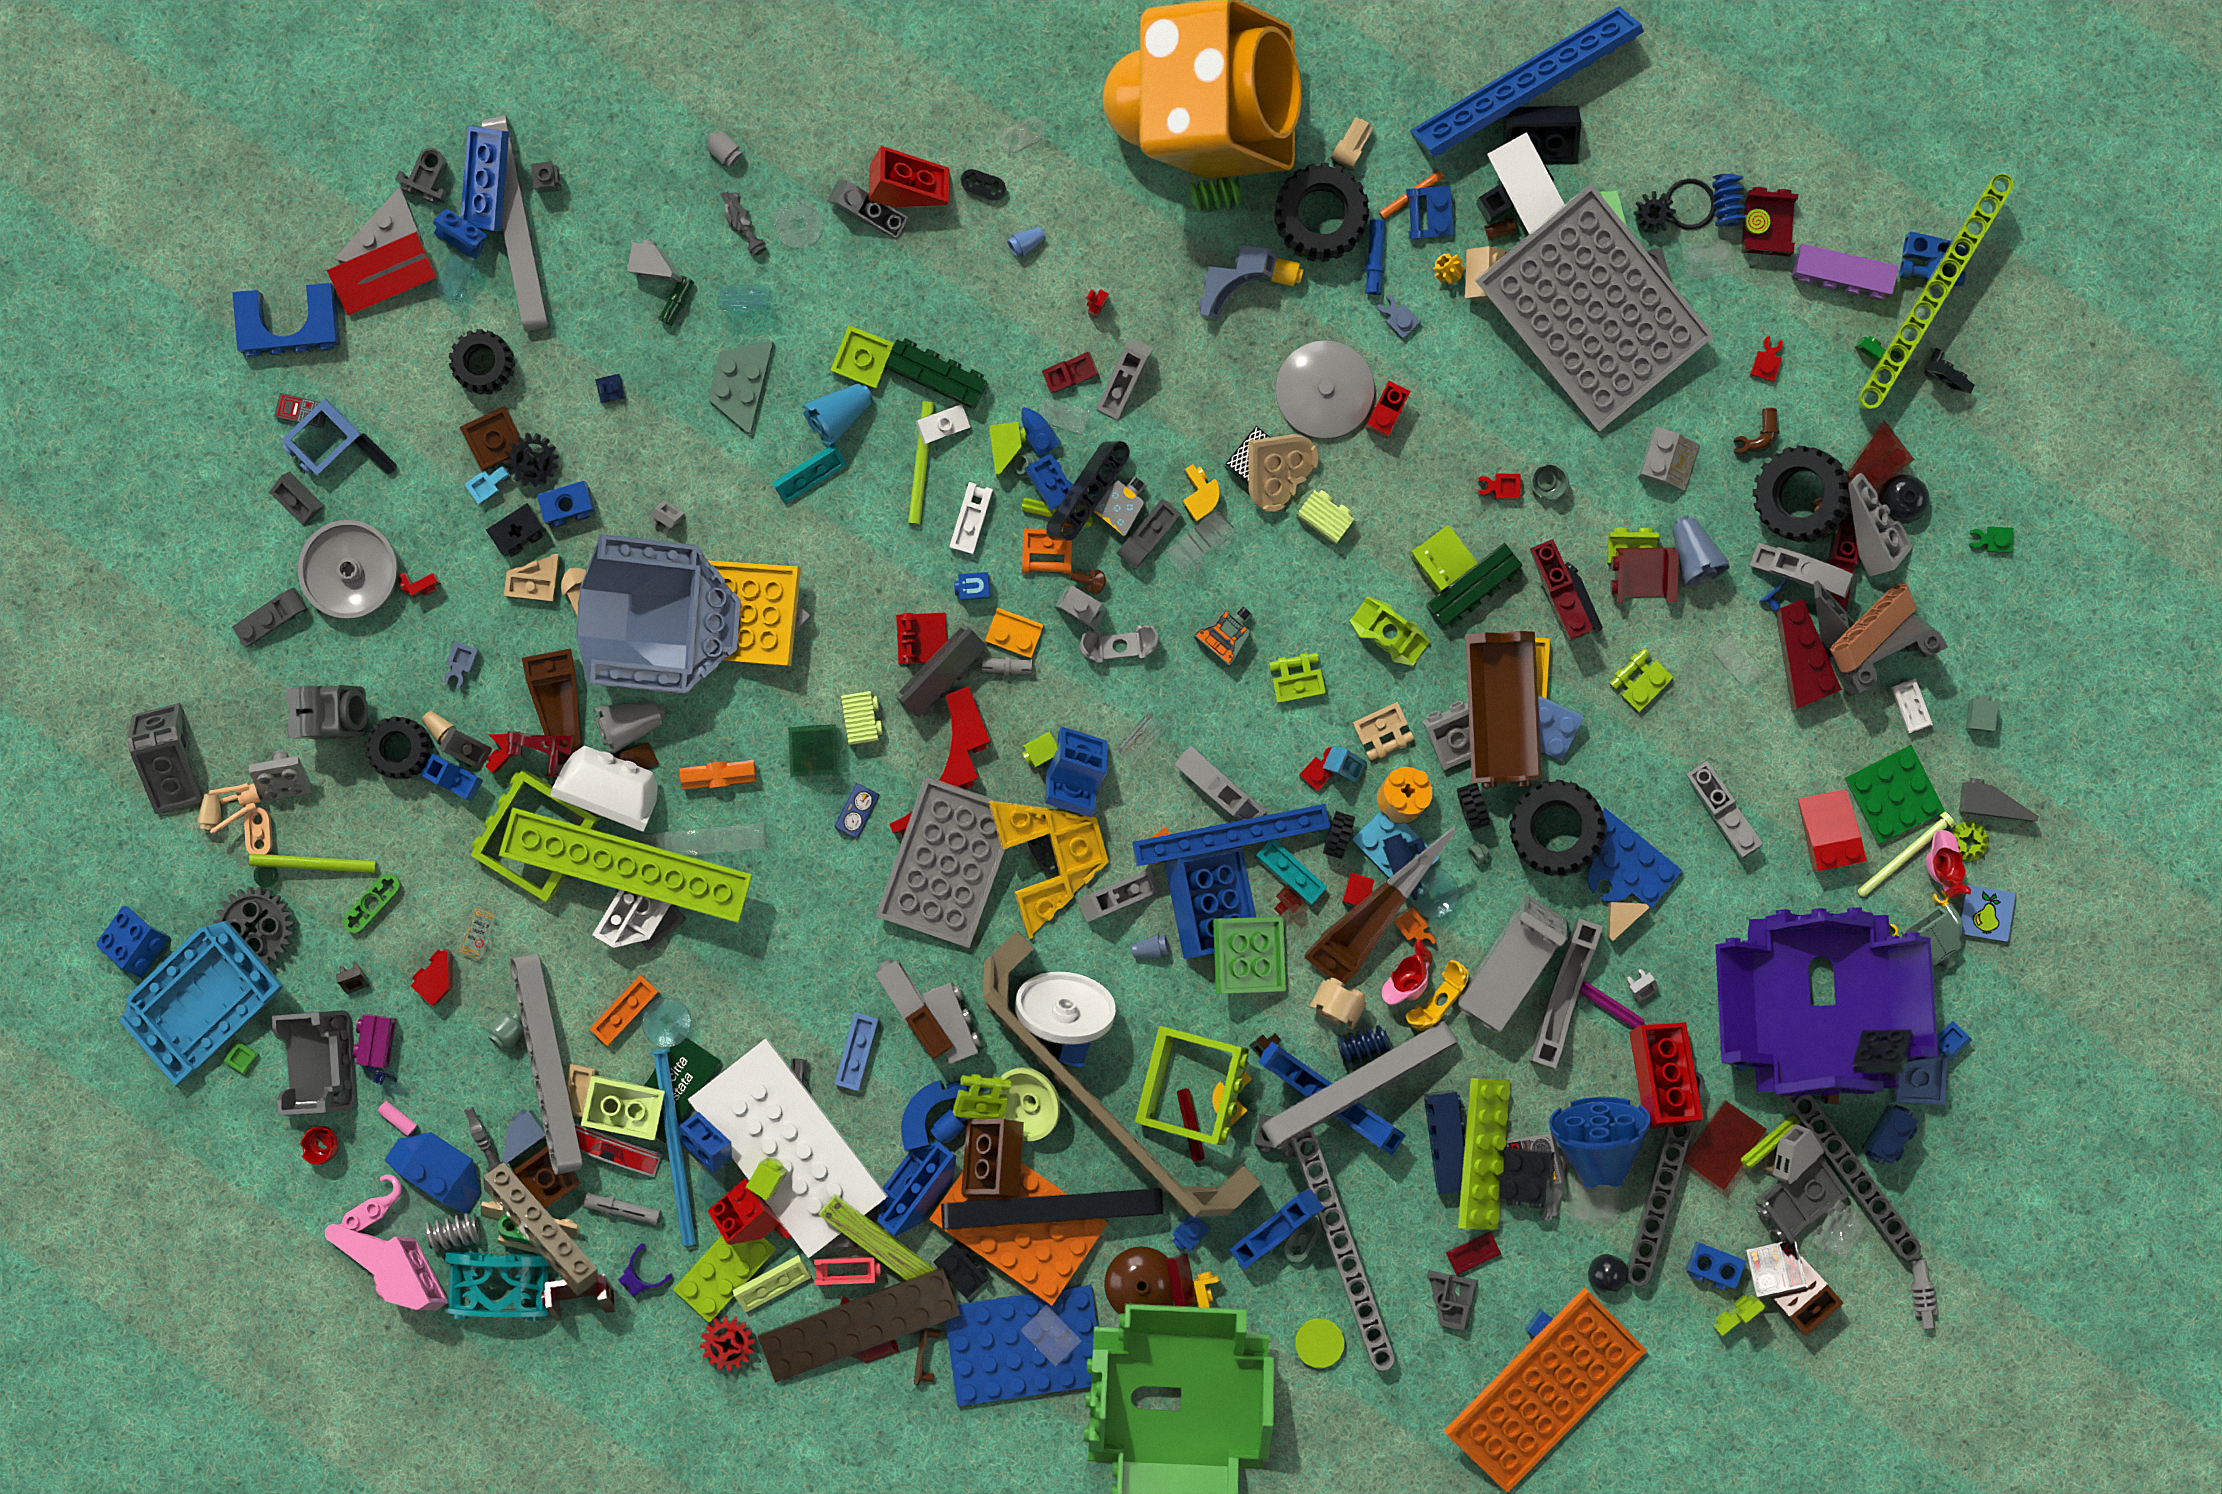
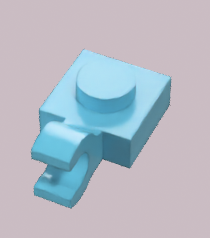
(485, 486)

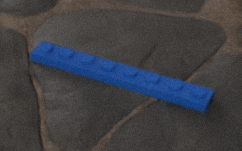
(1230, 835)

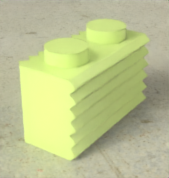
(1326, 516)
(860, 718)

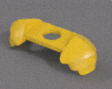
(1455, 982)

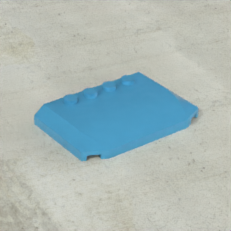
(198, 1000)

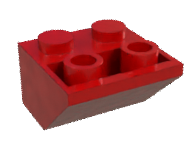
(742, 1215)

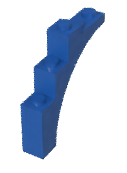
(1310, 1082)

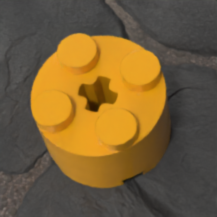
(1404, 794)

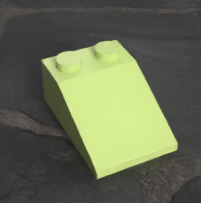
(622, 1107)

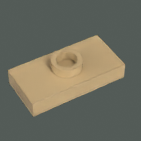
(578, 1086)

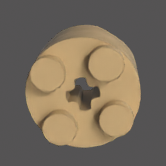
(1338, 1003)

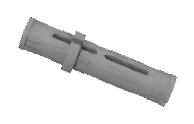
(621, 1208)

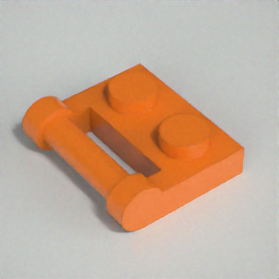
(1037, 542)

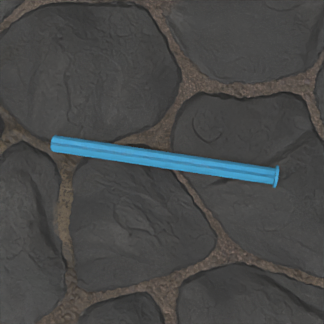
(674, 1147)

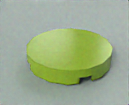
(1319, 1342)

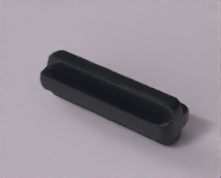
(376, 453)

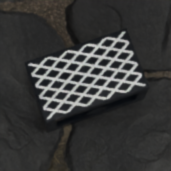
(1239, 461)

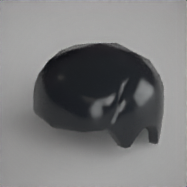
(1607, 1273)

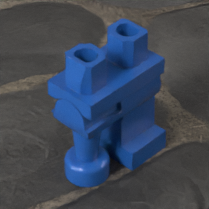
(1929, 249)

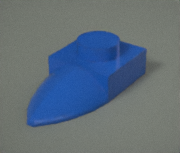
(1038, 432)

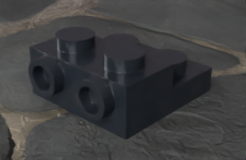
(1527, 1177)

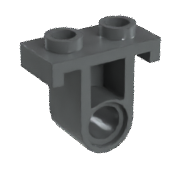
(425, 179)

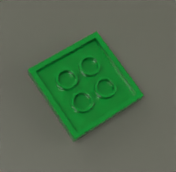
(1894, 794)

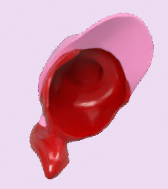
(1946, 864)
(1409, 978)

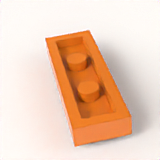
(624, 1010)

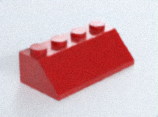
(1666, 1074)

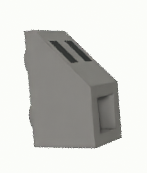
(1796, 1153)

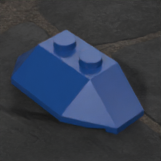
(437, 1169)
(916, 1187)

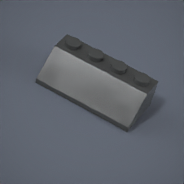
(941, 670)

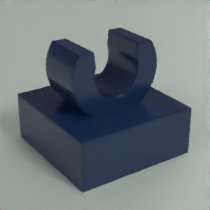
(610, 388)

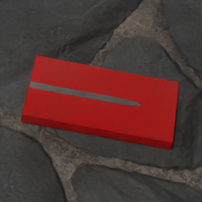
(382, 273)

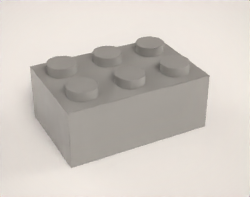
(947, 1009)

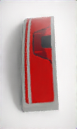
(617, 1151)

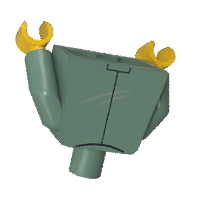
(1944, 929)

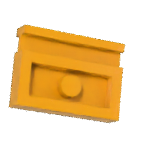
(1014, 633)

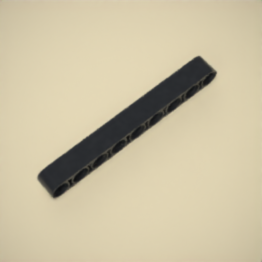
(1052, 1208)

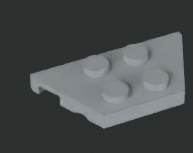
(385, 226)

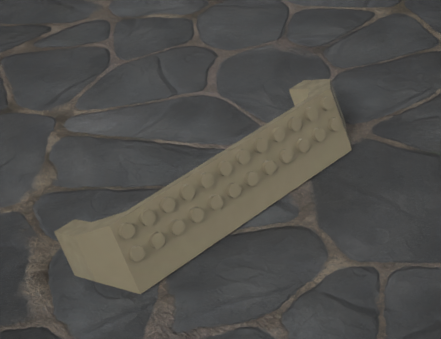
(1192, 1199)

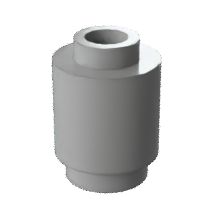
(723, 148)

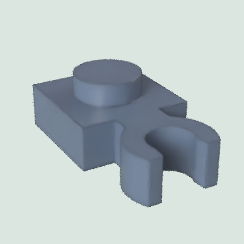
(1400, 319)
(461, 659)

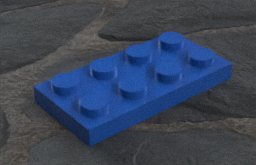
(484, 177)

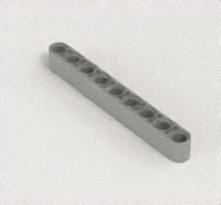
(519, 240)
(546, 1064)
(1359, 1084)

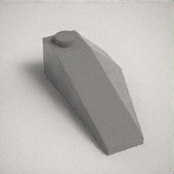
(1879, 538)

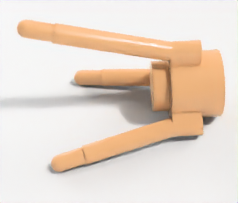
(245, 794)

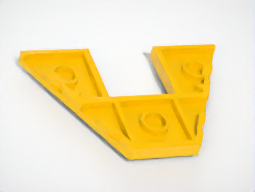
(1076, 848)

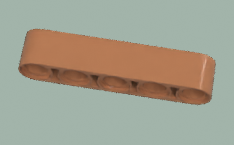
(1873, 628)

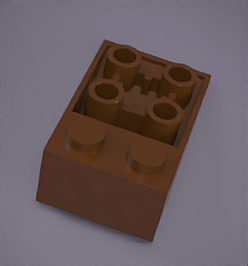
(1809, 1306)

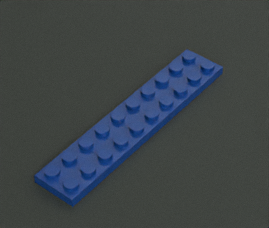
(1527, 81)

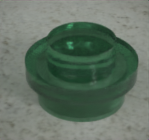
(266, 876)

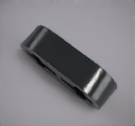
(981, 190)
(1038, 854)

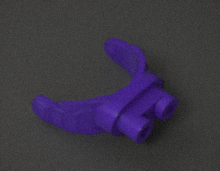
(631, 1279)

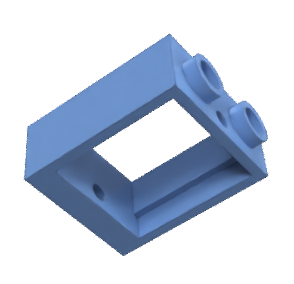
(338, 418)

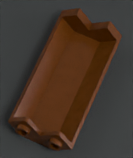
(1503, 708)

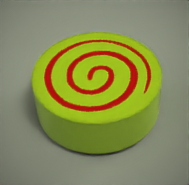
(1757, 222)

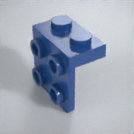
(132, 942)

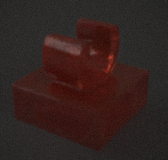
(1288, 900)

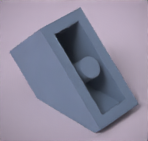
(522, 1134)

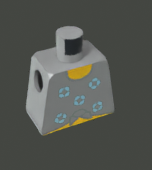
(1121, 505)

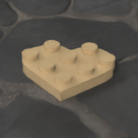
(1278, 467)

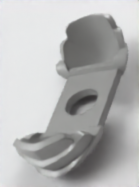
(1100, 648)

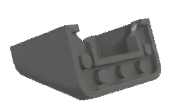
(1912, 633)
(318, 1062)

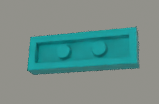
(809, 474)
(1290, 871)

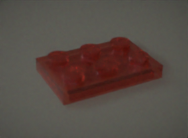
(1723, 1144)

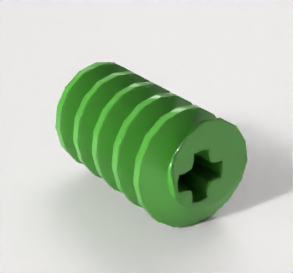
(1216, 194)

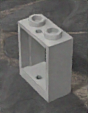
(900, 987)

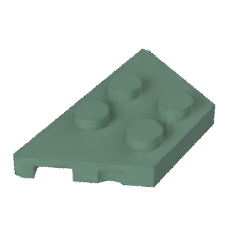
(739, 382)

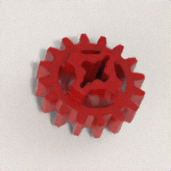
(718, 1340)

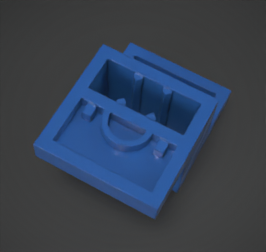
(1076, 772)

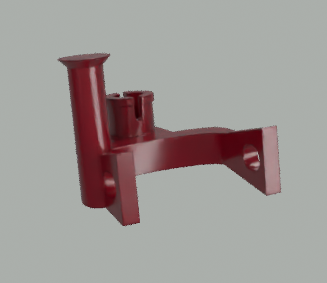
(517, 740)

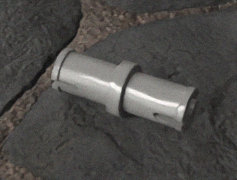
(1006, 666)

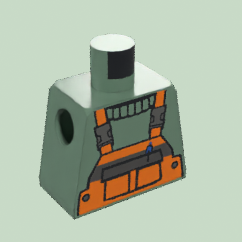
(1225, 634)

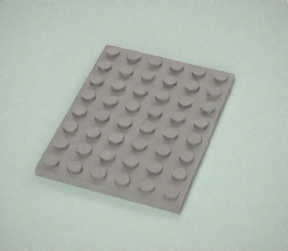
(1594, 307)

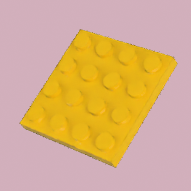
(766, 610)

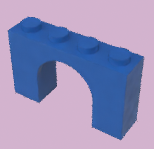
(318, 331)

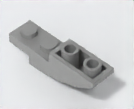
(1801, 569)
(1218, 785)
(1724, 810)

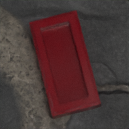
(1473, 1253)

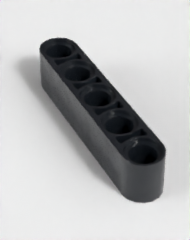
(1087, 490)

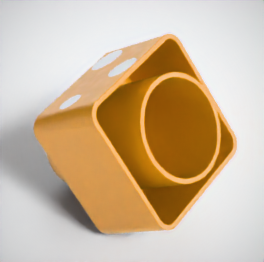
(1209, 89)

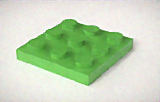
(1249, 955)

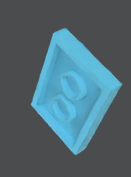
(1372, 835)

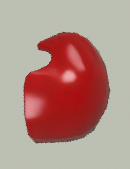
(312, 1152)

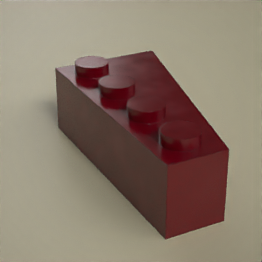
(1804, 657)

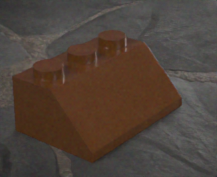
(992, 1157)

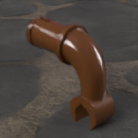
(1767, 434)

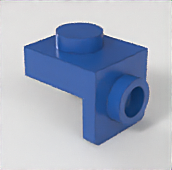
(1951, 1041)

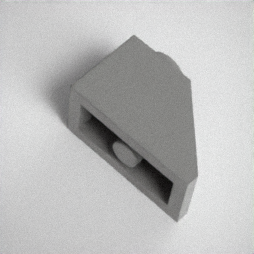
(652, 262)

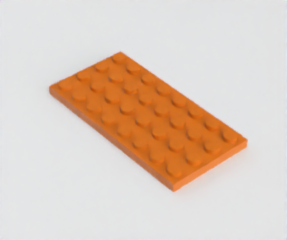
(1545, 1390)

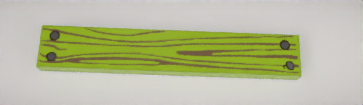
(874, 1239)

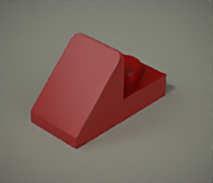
(497, 758)

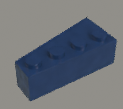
(1446, 1139)

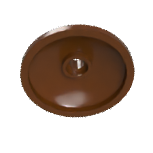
(1135, 1266)

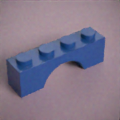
(1277, 1228)

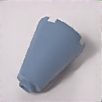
(1697, 553)

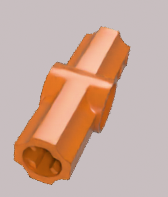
(718, 774)

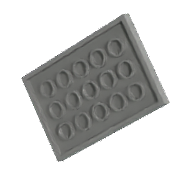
(944, 864)

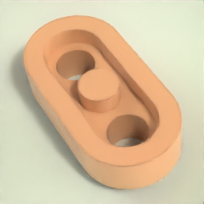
(258, 832)

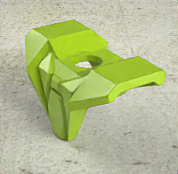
(1369, 624)

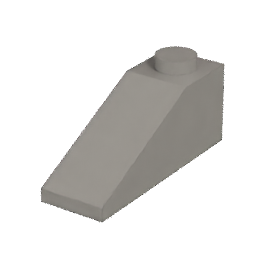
(1124, 378)
(1118, 895)

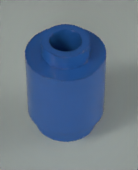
(948, 1127)

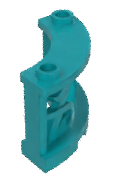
(468, 1263)

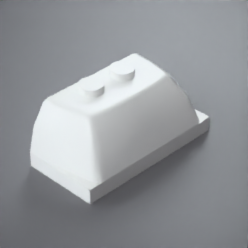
(607, 787)

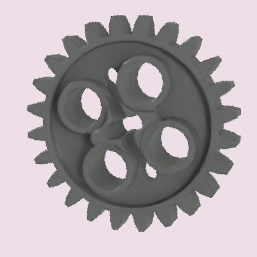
(238, 912)

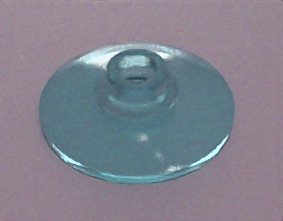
(1446, 896)
(654, 1019)

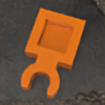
(1413, 924)

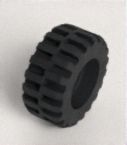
(1321, 179)
(1771, 485)
(1548, 795)

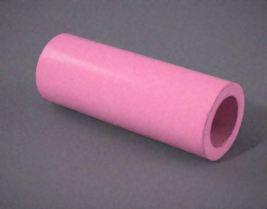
(397, 1118)

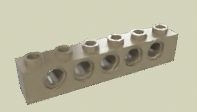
(540, 1229)

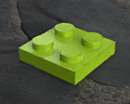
(862, 357)

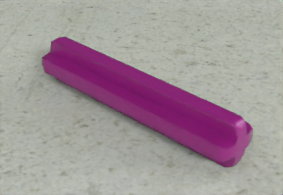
(1610, 1005)

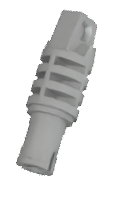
(1923, 1293)

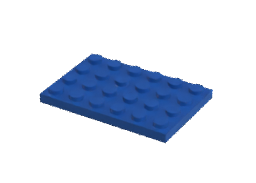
(999, 1362)

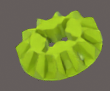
(1978, 834)

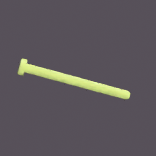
(1945, 821)

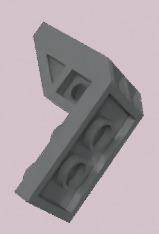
(160, 752)

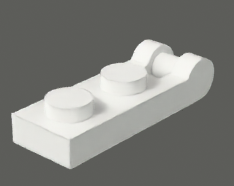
(970, 519)

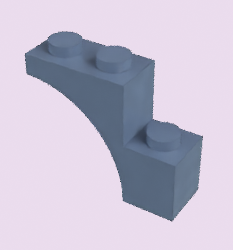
(1220, 283)

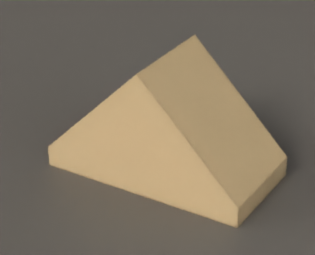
(1621, 916)

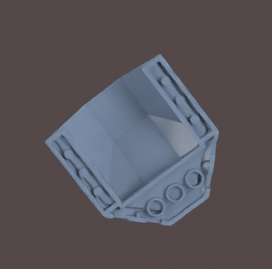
(653, 615)

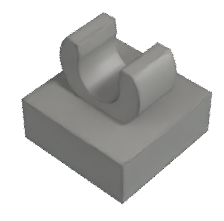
(666, 514)
(1643, 987)

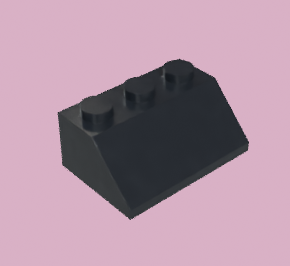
(1551, 130)

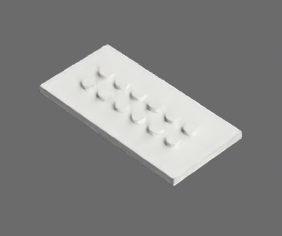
(774, 1116)

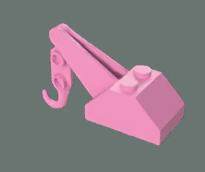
(398, 1264)

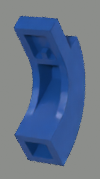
(913, 1123)

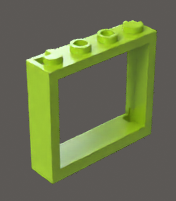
(492, 823)
(1155, 1077)

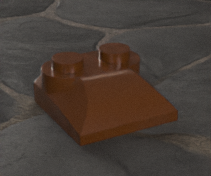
(541, 1180)

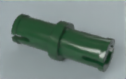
(676, 301)

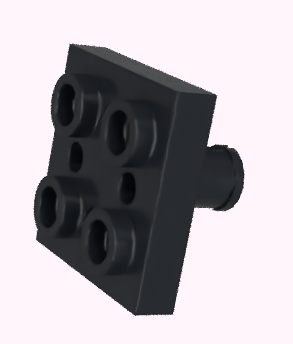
(1883, 1052)

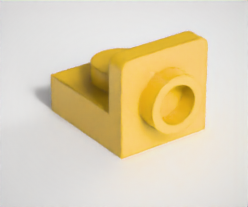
(1204, 1294)

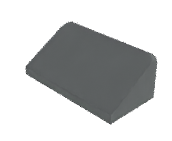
(296, 498)

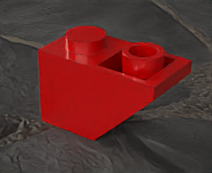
(1387, 409)
(436, 979)

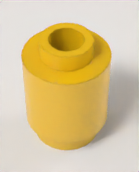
(1286, 272)

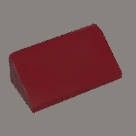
(1181, 1280)

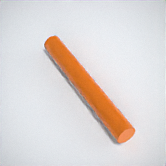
(1404, 200)

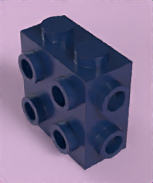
(1890, 1135)

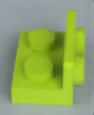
(1624, 539)

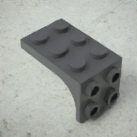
(1801, 1202)

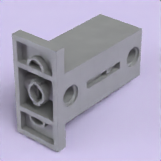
(1513, 963)

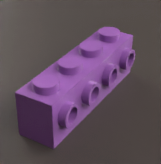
(1844, 271)

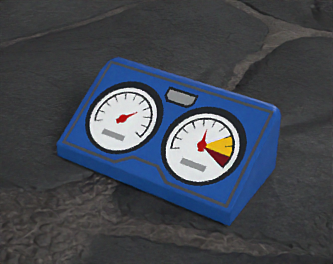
(856, 810)

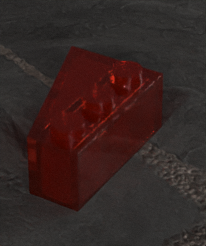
(1880, 457)

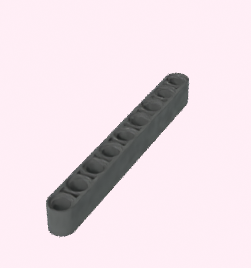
(1856, 1175)
(1667, 1192)

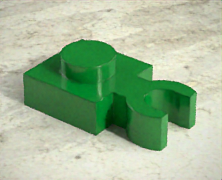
(1996, 540)

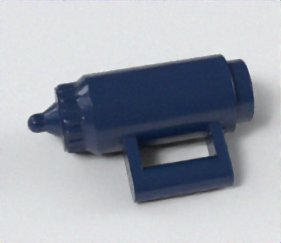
(1399, 855)

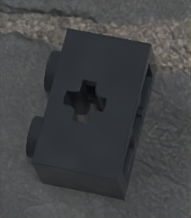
(502, 531)

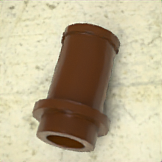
(1500, 229)

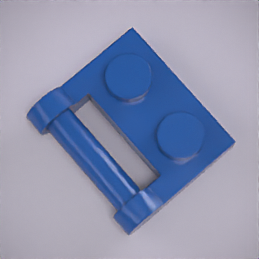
(1437, 211)

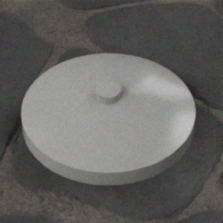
(1324, 389)
(348, 569)

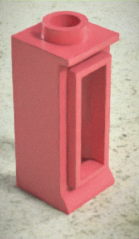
(822, 1277)

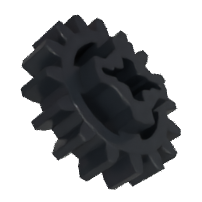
(523, 464)

